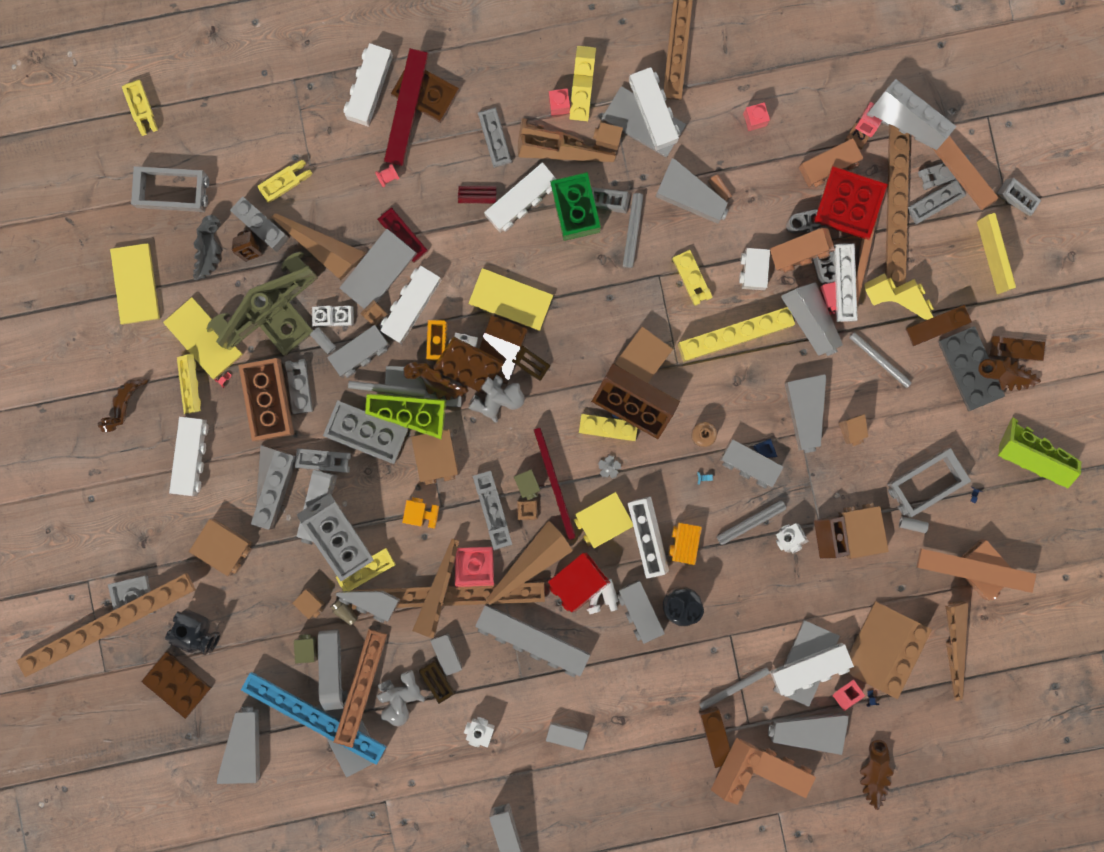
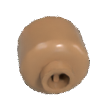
(696, 434)

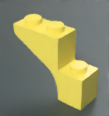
(582, 83)
(908, 295)

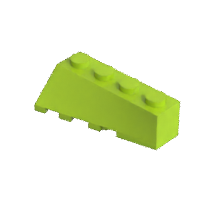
(416, 413)
(1038, 455)

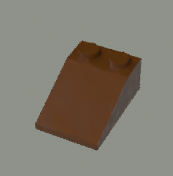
(503, 342)

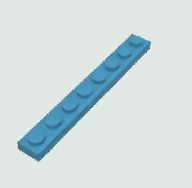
(309, 715)

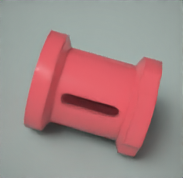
(387, 175)

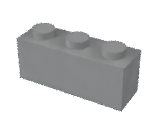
(259, 224)
(359, 352)
(750, 464)
(640, 612)

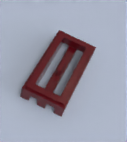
(477, 194)

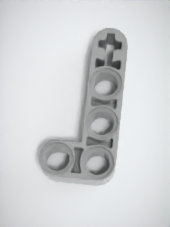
(807, 226)
(329, 663)

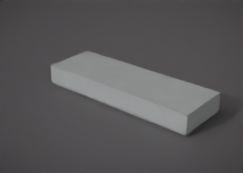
(494, 137)
(936, 201)

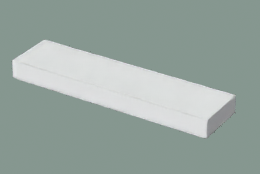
(845, 282)

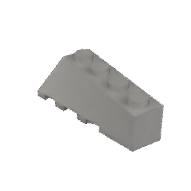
(912, 115)
(273, 480)

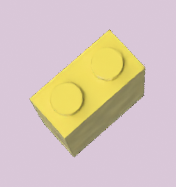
(603, 520)

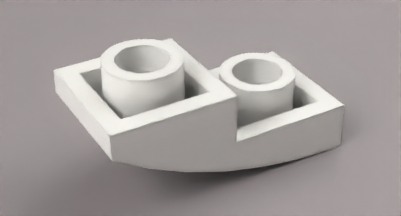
(333, 316)

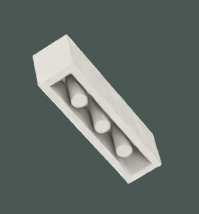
(368, 84)
(654, 109)
(520, 198)
(410, 305)
(188, 456)
(648, 537)
(811, 669)

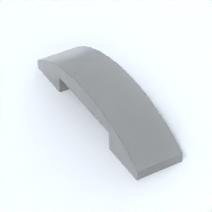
(492, 510)

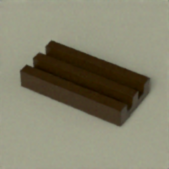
(520, 355)
(429, 667)

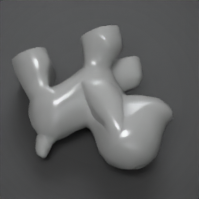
(509, 397)
(397, 711)

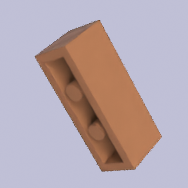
(842, 156)
(802, 250)
(737, 771)
(785, 772)

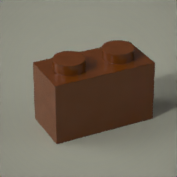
(831, 537)

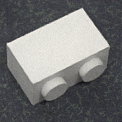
(755, 269)

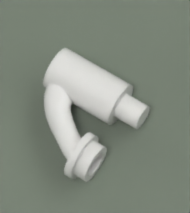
(609, 596)

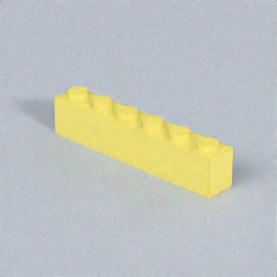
(736, 334)

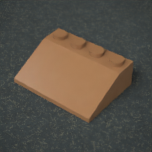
(887, 649)

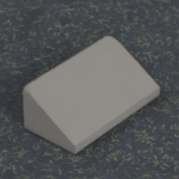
(446, 654)
(566, 736)

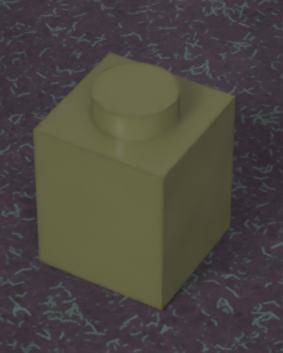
(527, 484)
(305, 649)

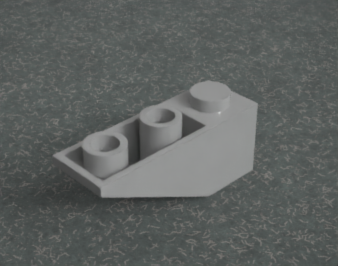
(375, 602)

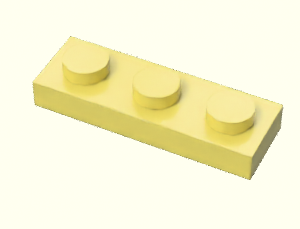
(188, 384)
(607, 427)
(381, 563)

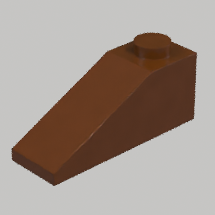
(246, 246)
(938, 325)
(715, 735)

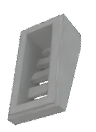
(1008, 191)
(610, 193)

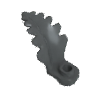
(206, 247)

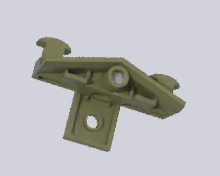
(270, 309)

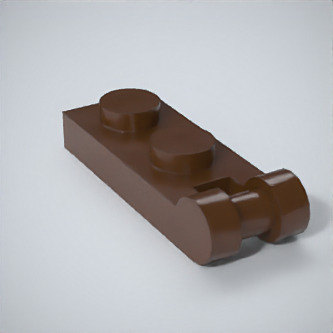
(1018, 348)

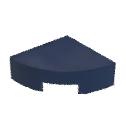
(766, 449)

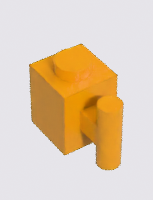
(416, 512)

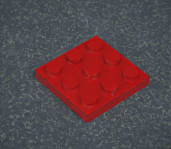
(850, 203)

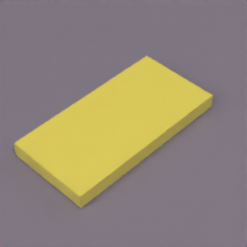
(996, 253)
(135, 284)
(510, 299)
(190, 329)

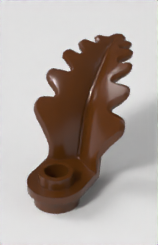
(1008, 374)
(433, 381)
(120, 405)
(876, 773)

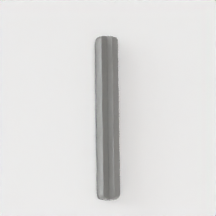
(633, 230)
(751, 522)

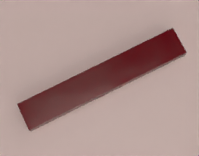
(406, 107)
(554, 483)

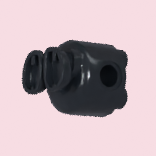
(683, 606)
(191, 633)

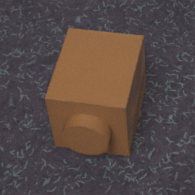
(608, 136)
(309, 604)

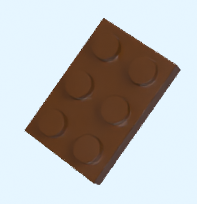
(434, 97)
(467, 364)
(176, 684)

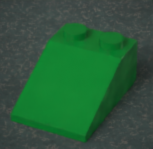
(575, 206)

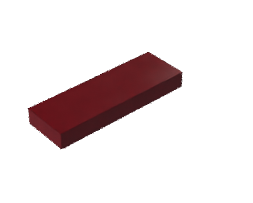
(392, 221)

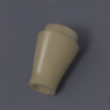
(344, 612)

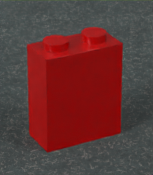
(578, 582)

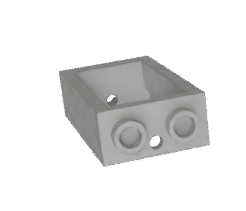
(139, 186)
(953, 465)

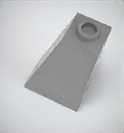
(690, 193)
(813, 318)
(806, 409)
(320, 485)
(815, 732)
(241, 754)
(505, 829)

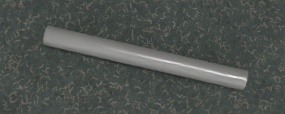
(881, 360)
(386, 388)
(734, 688)

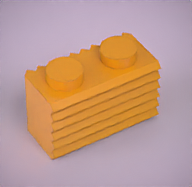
(436, 339)
(685, 543)

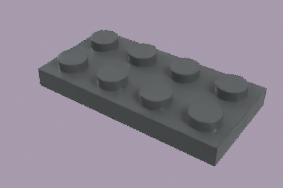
(963, 355)

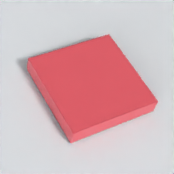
(474, 567)

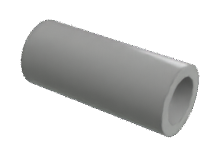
(324, 342)
(913, 524)

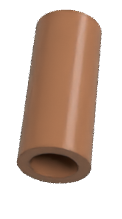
(720, 187)

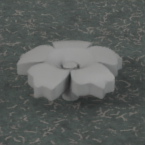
(609, 467)

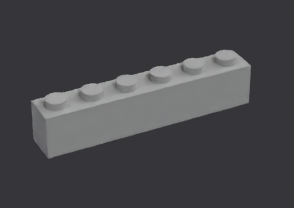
(532, 640)

